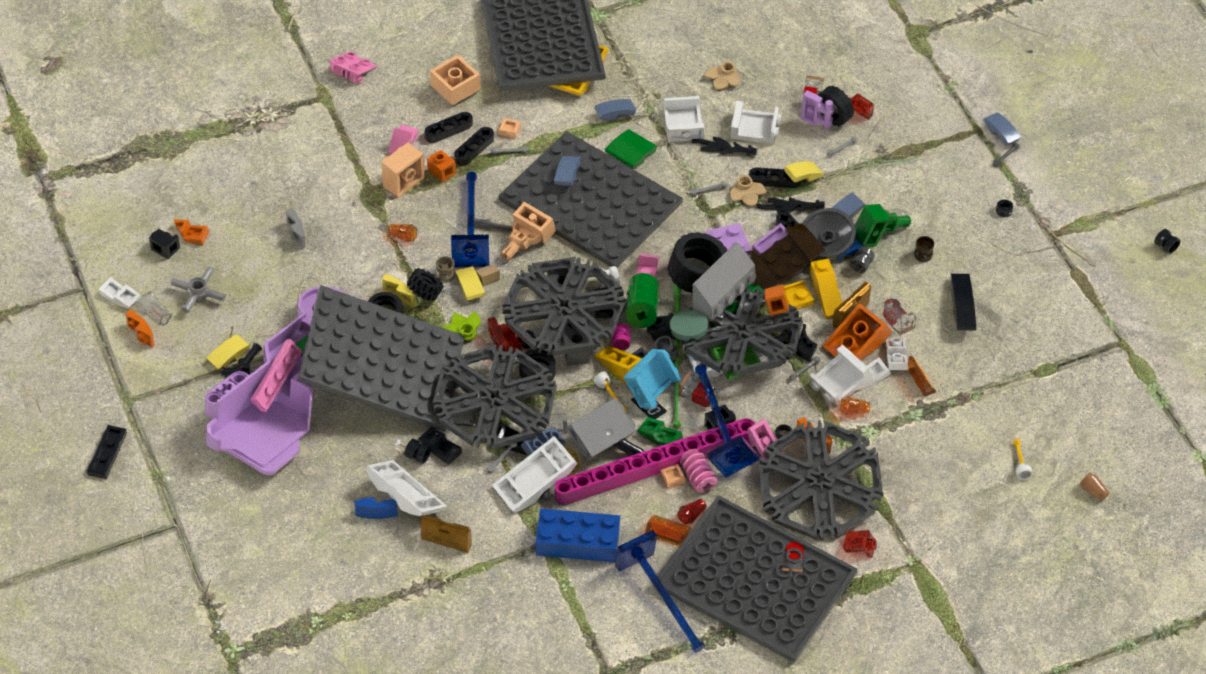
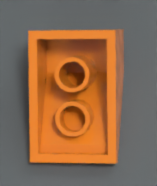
(859, 333)

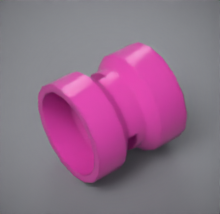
(621, 337)

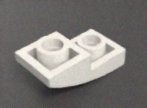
(896, 354)

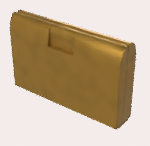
(860, 295)
(445, 533)

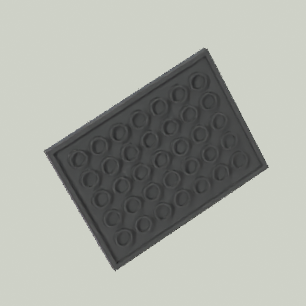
(542, 42)
(606, 207)
(377, 356)
(735, 576)

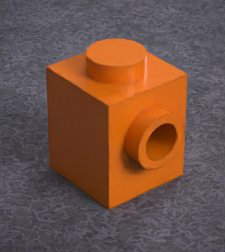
(441, 166)
(776, 300)

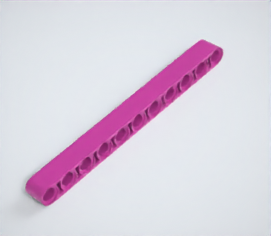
(648, 463)

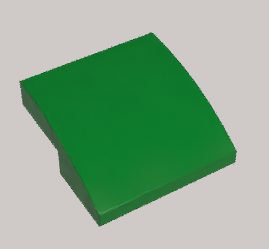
(630, 148)

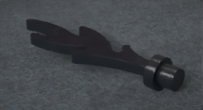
(721, 144)
(792, 204)

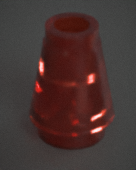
(689, 513)

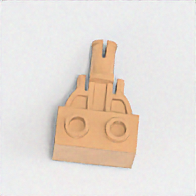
(529, 229)

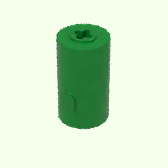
(642, 300)

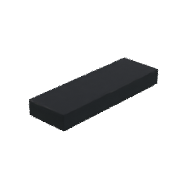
(107, 452)

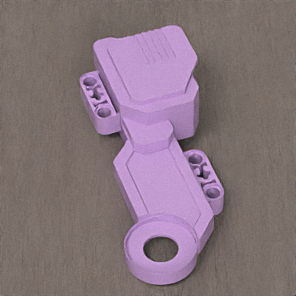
(269, 437)

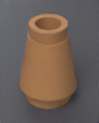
(1094, 486)

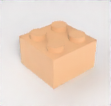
(455, 80)
(402, 169)

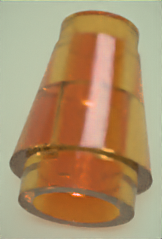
(403, 231)
(854, 406)

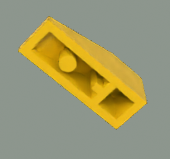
(825, 286)
(617, 361)

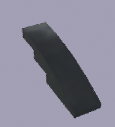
(963, 302)

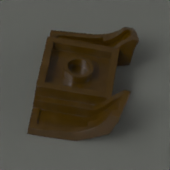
(786, 257)

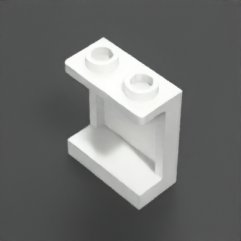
(683, 118)
(755, 125)
(840, 376)

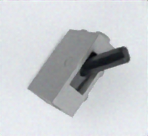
(602, 430)

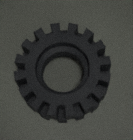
(425, 284)

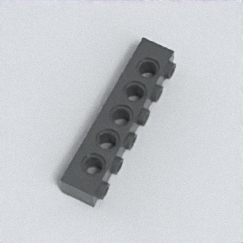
(570, 335)

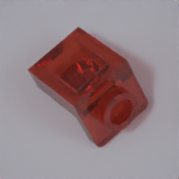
(862, 106)
(860, 542)

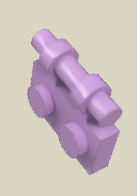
(812, 109)

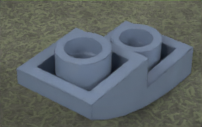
(610, 109)
(1001, 126)
(567, 170)
(850, 205)
(533, 444)

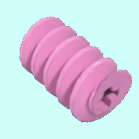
(698, 470)

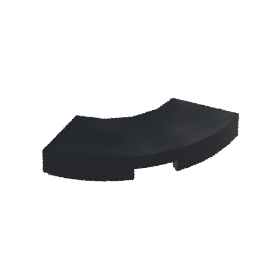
(806, 347)

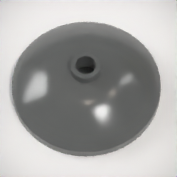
(831, 224)

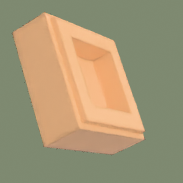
(509, 128)
(672, 476)

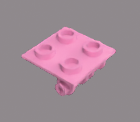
(351, 66)

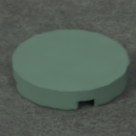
(689, 325)

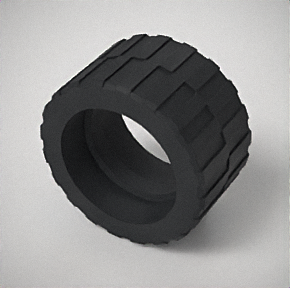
(696, 246)

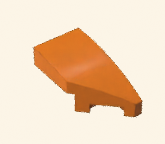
(192, 233)

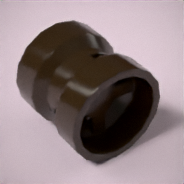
(924, 249)

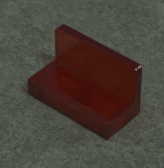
(503, 335)

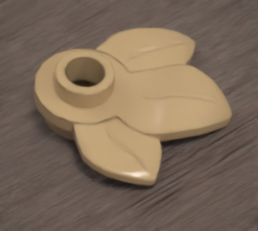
(723, 75)
(747, 191)

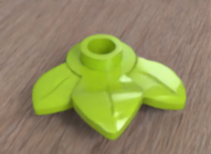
(464, 326)

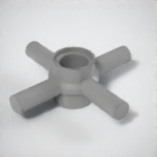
(198, 289)

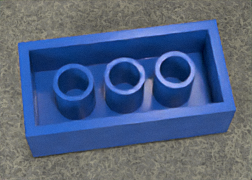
(577, 535)

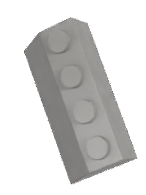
(723, 282)

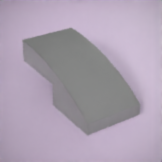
(296, 226)

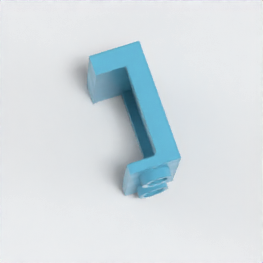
(651, 377)

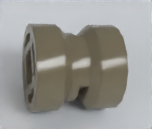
(445, 269)

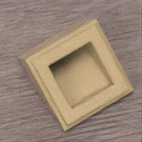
(488, 274)

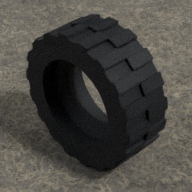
(844, 109)

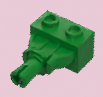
(875, 222)

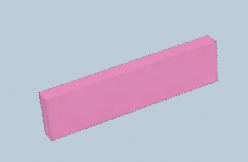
(276, 375)

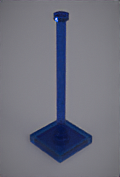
(470, 249)
(734, 453)
(638, 551)

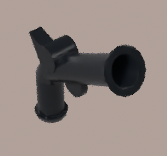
(244, 363)

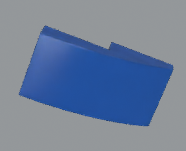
(369, 509)

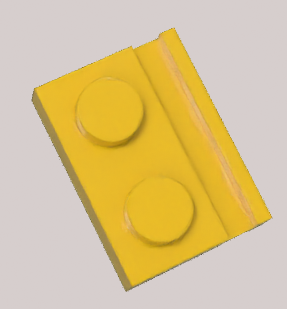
(799, 295)

